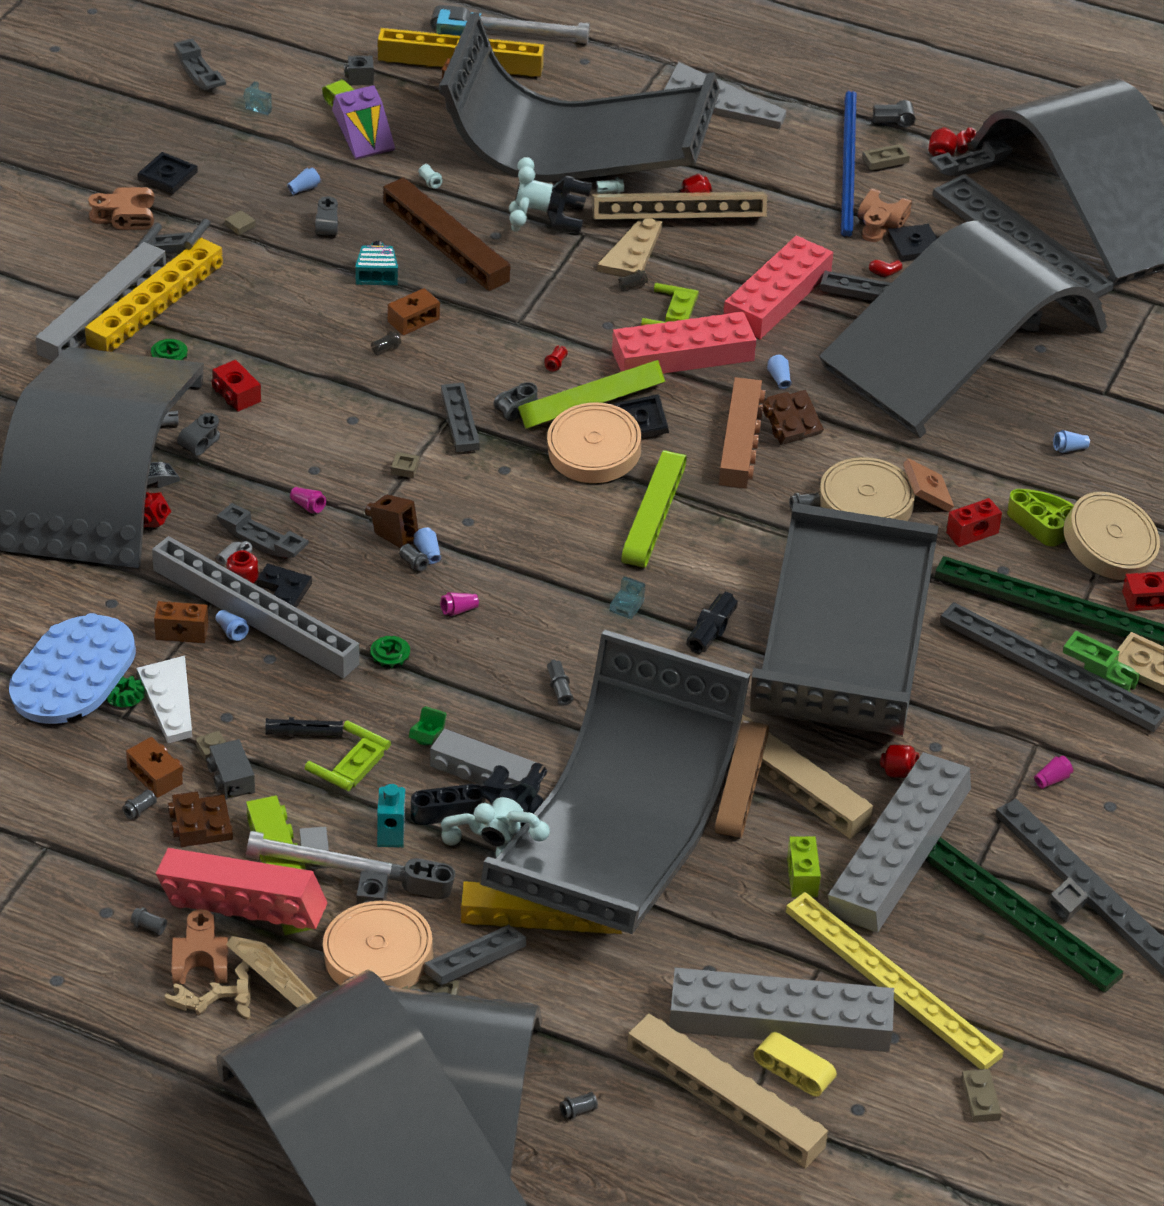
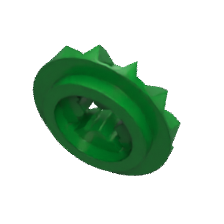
(176, 347)
(386, 645)
(128, 697)

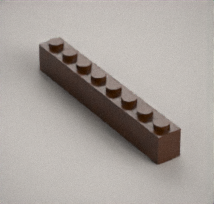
(446, 234)

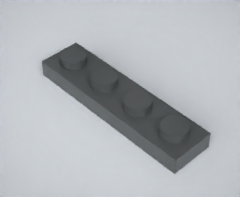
(460, 417)
(475, 954)

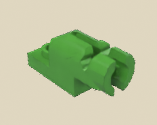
(1101, 660)

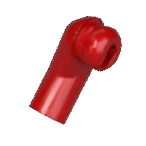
(885, 269)

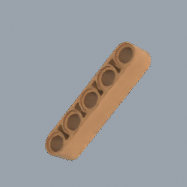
(742, 779)

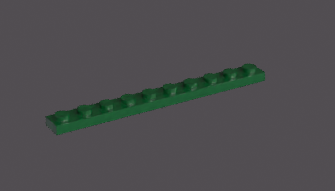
(1048, 600)
(1024, 916)

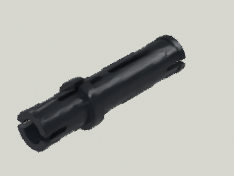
(303, 727)

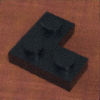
(287, 584)

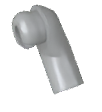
(232, 548)

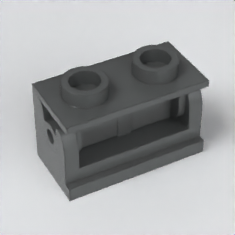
(231, 769)

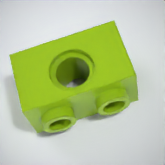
(803, 866)

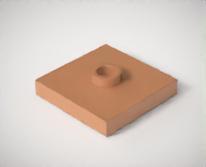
(928, 485)

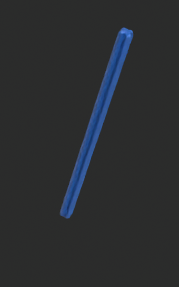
(848, 164)

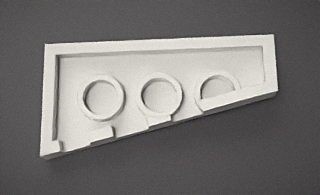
(168, 695)

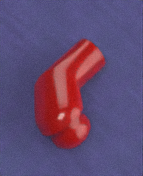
(964, 138)

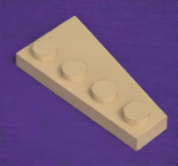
(633, 249)
(272, 969)

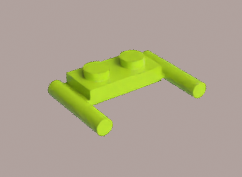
(680, 306)
(356, 762)

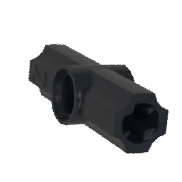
(712, 623)

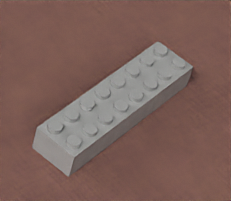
(899, 842)
(795, 1008)

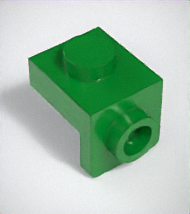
(429, 726)

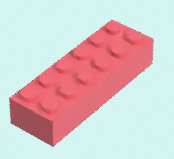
(780, 284)
(686, 343)
(242, 888)

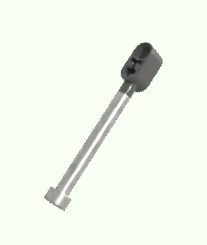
(578, 32)
(417, 876)

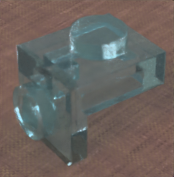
(257, 100)

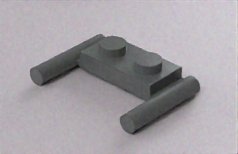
(174, 242)

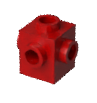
(155, 510)

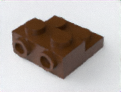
(792, 416)
(199, 819)

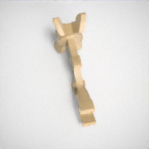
(187, 1000)

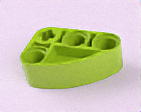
(1039, 514)

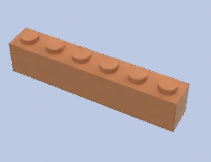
(740, 433)

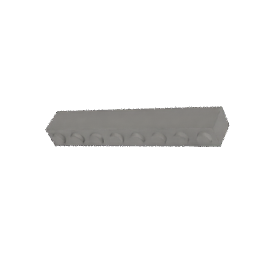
(70, 326)

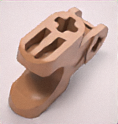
(124, 208)
(881, 215)
(200, 949)

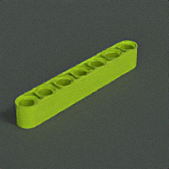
(592, 392)
(654, 509)

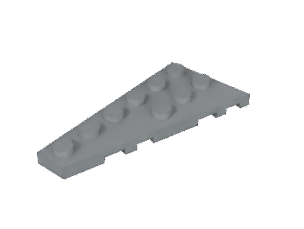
(731, 100)

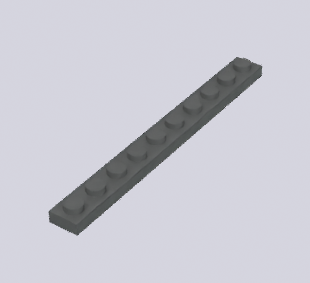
(870, 289)
(1053, 667)
(1101, 895)

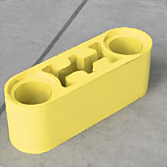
(795, 1064)

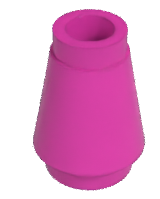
(309, 499)
(457, 603)
(1055, 771)

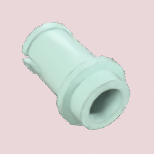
(432, 178)
(610, 186)

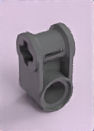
(327, 217)
(517, 396)
(200, 434)

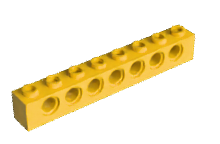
(153, 296)

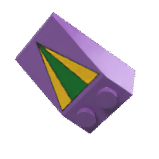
(363, 122)

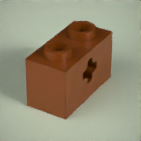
(413, 311)
(181, 622)
(154, 766)

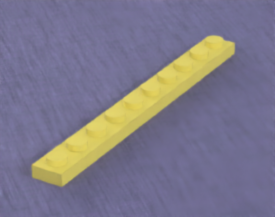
(885, 973)

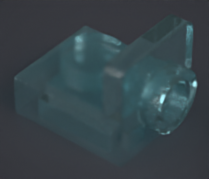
(628, 598)

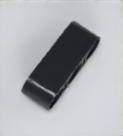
(435, 804)

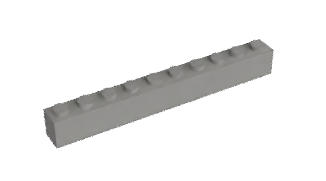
(256, 606)

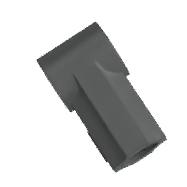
(900, 113)

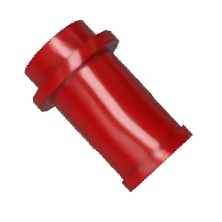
(554, 361)

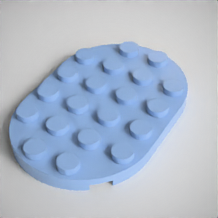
(72, 668)

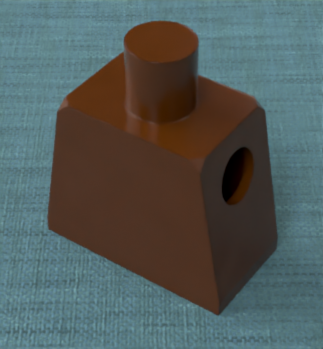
(394, 519)

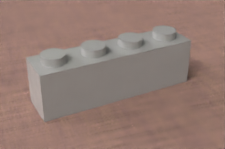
(474, 759)

